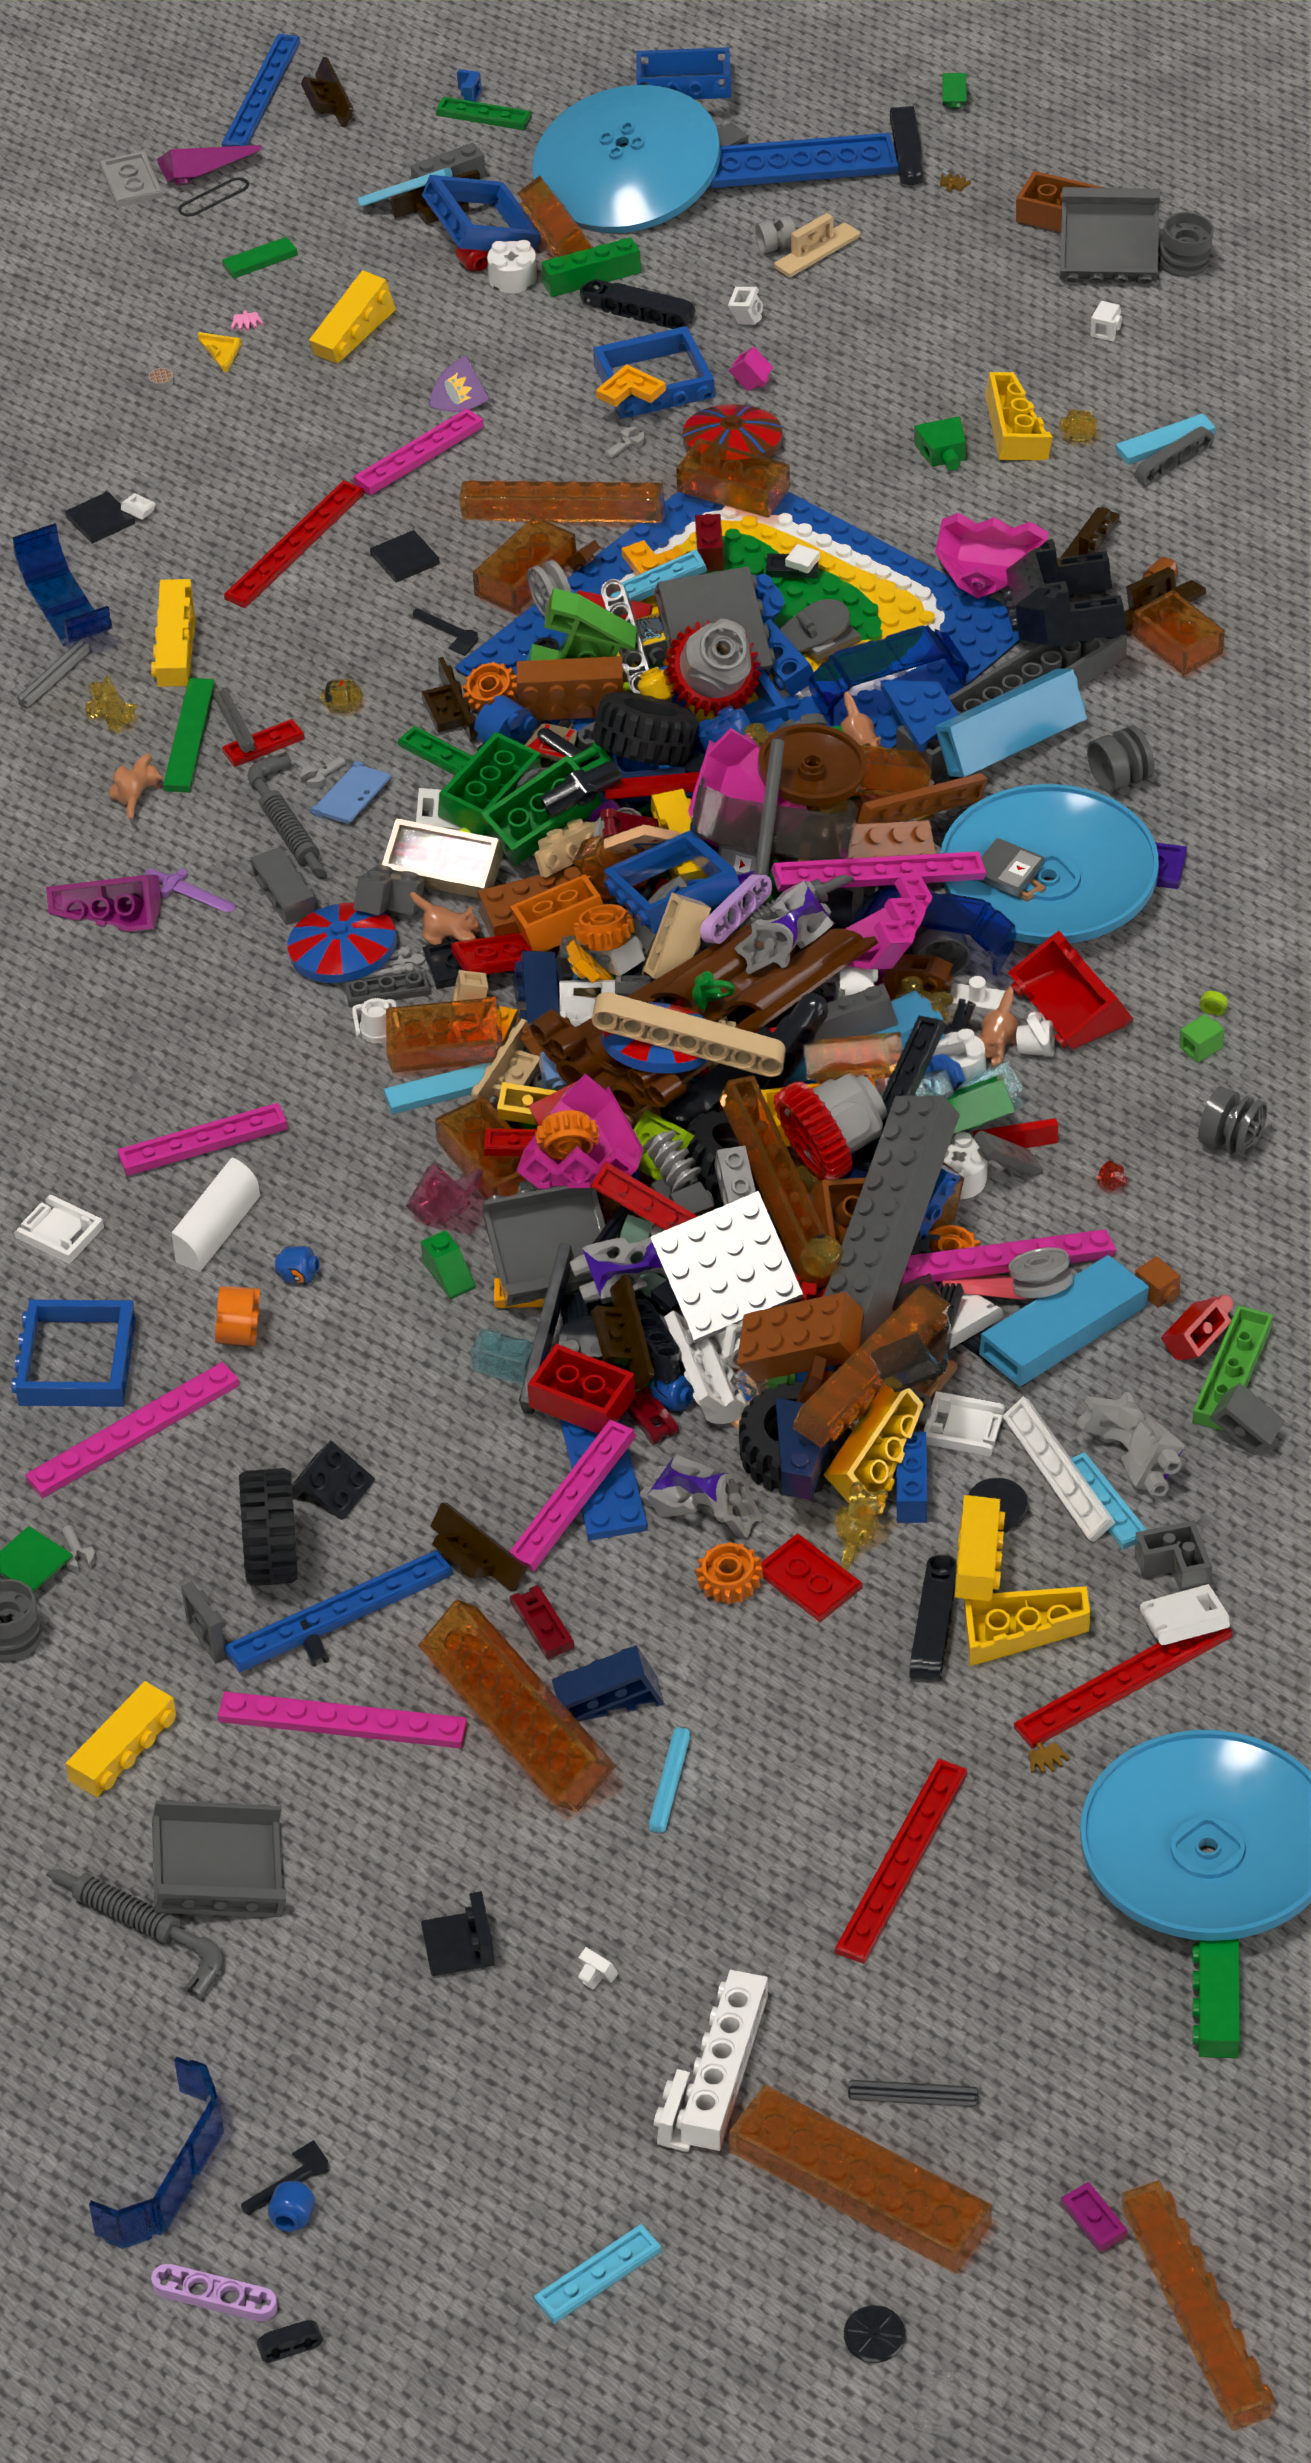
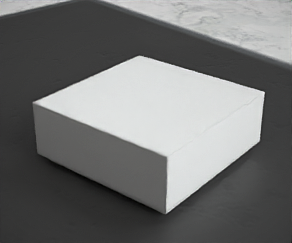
(138, 506)
(802, 558)

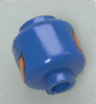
(297, 1264)

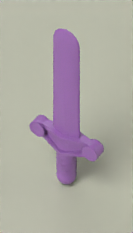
(175, 882)

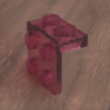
(440, 1196)

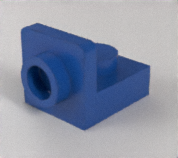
(470, 84)

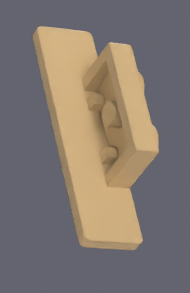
(814, 243)
(562, 845)
(509, 1066)

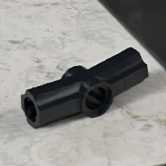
(581, 788)

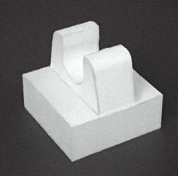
(595, 1969)

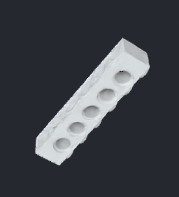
(723, 2060)

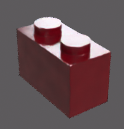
(709, 541)

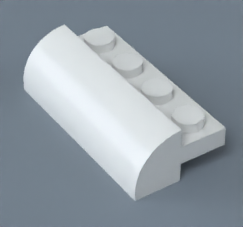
(707, 1373)

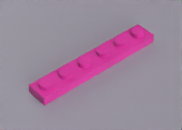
(418, 451)
(202, 1139)
(572, 1494)

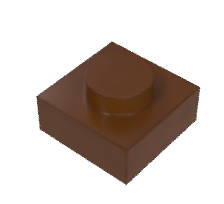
(583, 555)

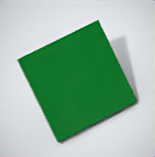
(32, 1558)

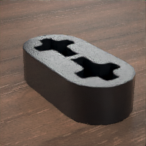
(289, 2341)

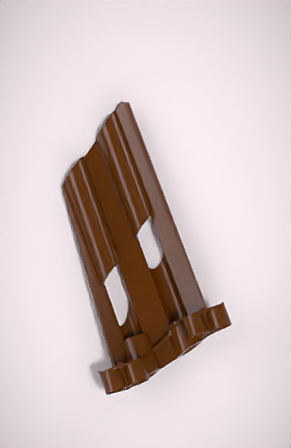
(767, 991)

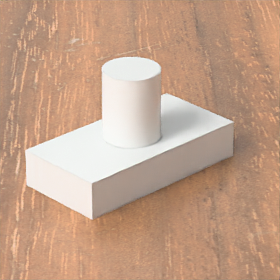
(976, 992)

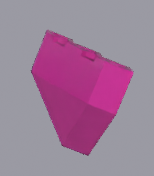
(982, 551)
(733, 771)
(894, 924)
(616, 1144)

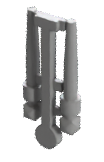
(398, 966)

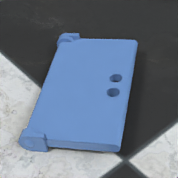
(351, 793)

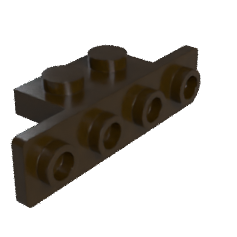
(327, 93)
(414, 202)
(1093, 532)
(1155, 586)
(446, 703)
(622, 1333)
(473, 1549)

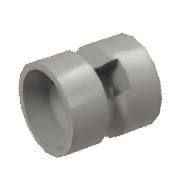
(774, 235)

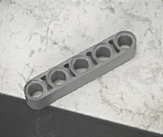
(620, 606)

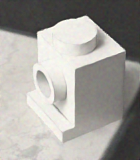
(746, 305)
(1106, 321)

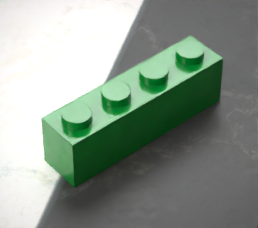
(601, 262)
(1218, 1998)

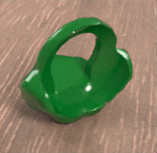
(708, 989)

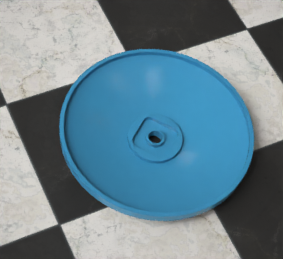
(637, 186)
(1091, 847)
(1193, 1792)

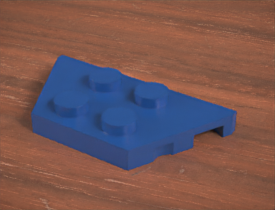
(919, 707)

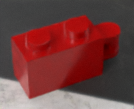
(1198, 1327)

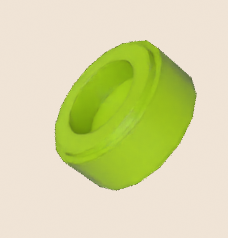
(1213, 1003)

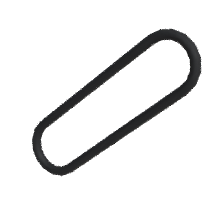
(211, 190)

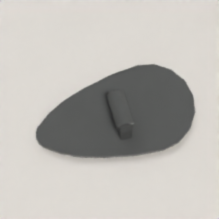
(817, 624)

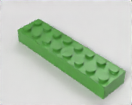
(1233, 1361)

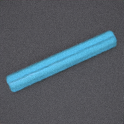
(669, 1780)

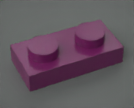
(1094, 2217)

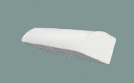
(215, 1215)

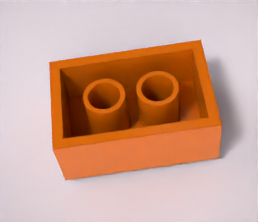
(552, 914)

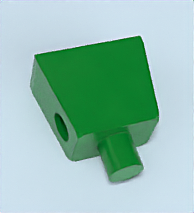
(941, 442)

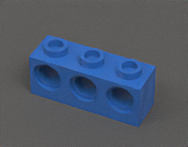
(790, 668)
(912, 1481)

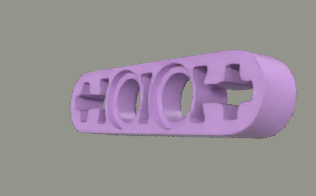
(738, 914)
(216, 2288)

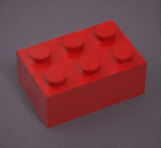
(580, 1389)

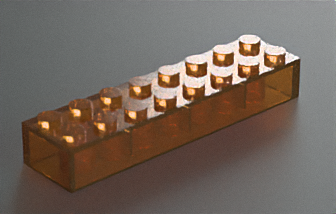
(517, 1706)
(860, 2178)

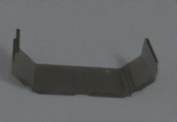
(795, 834)
(909, 1359)

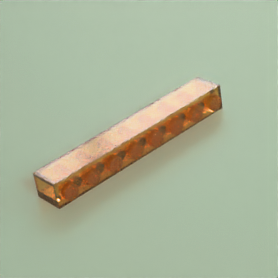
(562, 501)
(773, 1169)
(857, 1379)
(1197, 2306)

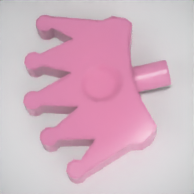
(246, 319)

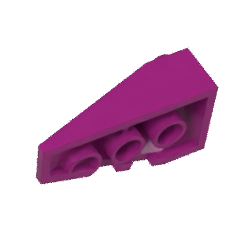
(190, 163)
(120, 902)

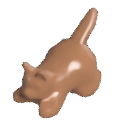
(859, 725)
(132, 782)
(442, 922)
(999, 1029)

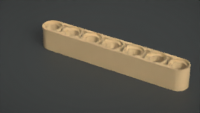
(688, 1034)

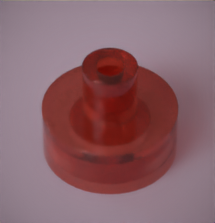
(1111, 1176)

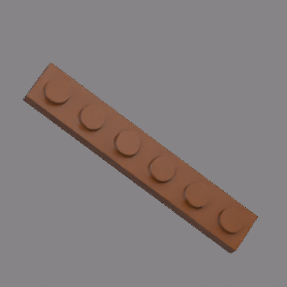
(924, 800)

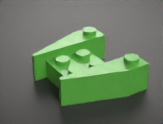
(588, 629)

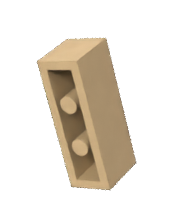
(677, 935)

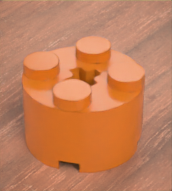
(237, 1315)

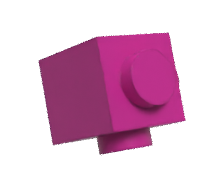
(751, 369)

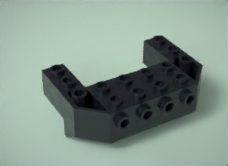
(1041, 593)

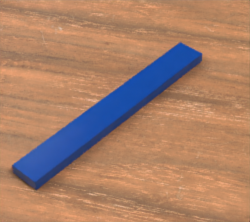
(261, 91)
(338, 1610)

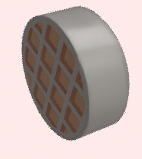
(161, 378)

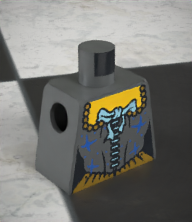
(653, 639)

